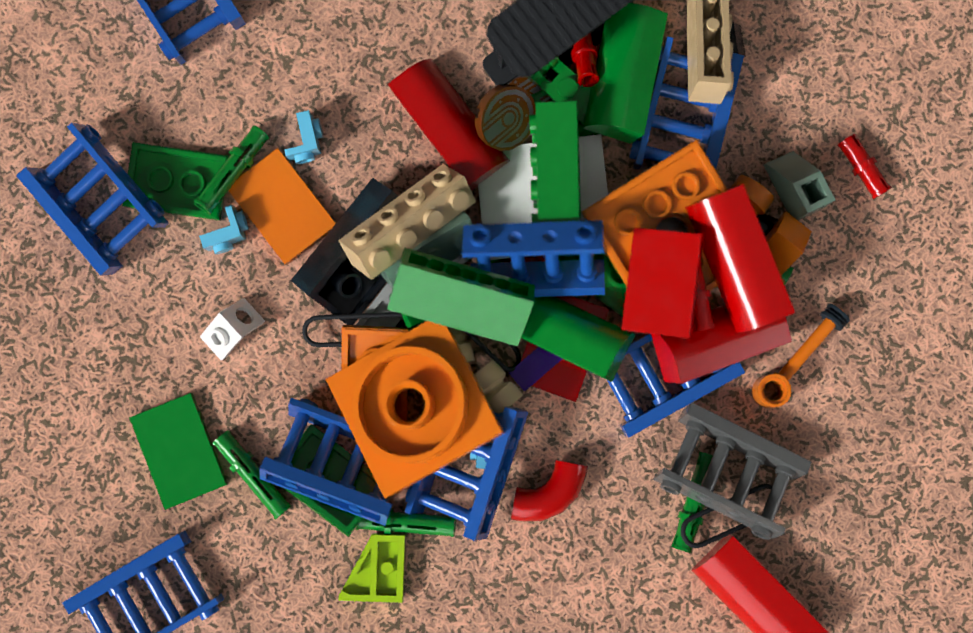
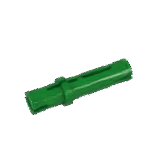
(255, 140)
(227, 443)
(692, 506)
(413, 523)

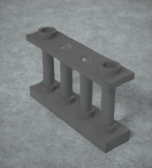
(757, 452)

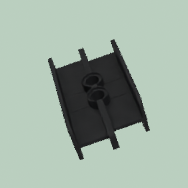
(538, 31)

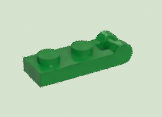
(563, 87)

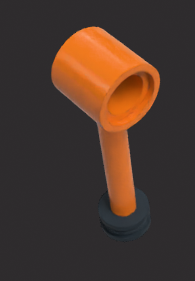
(833, 319)

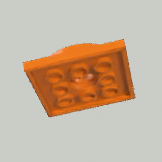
(653, 196)
(454, 416)

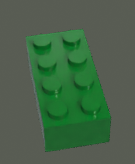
(555, 162)

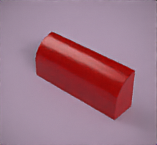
(446, 121)
(740, 259)
(715, 347)
(752, 591)

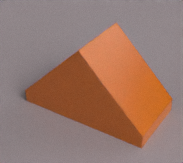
(787, 241)

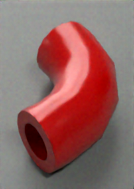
(553, 496)

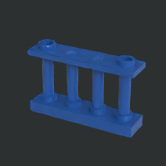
(224, 13)
(710, 135)
(62, 206)
(541, 238)
(664, 402)
(311, 481)
(486, 487)
(145, 569)

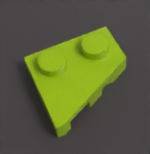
(378, 572)

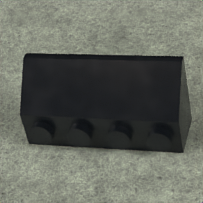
(328, 272)

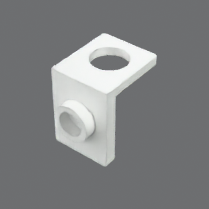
(228, 330)

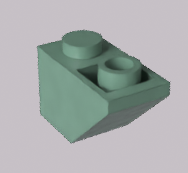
(799, 185)

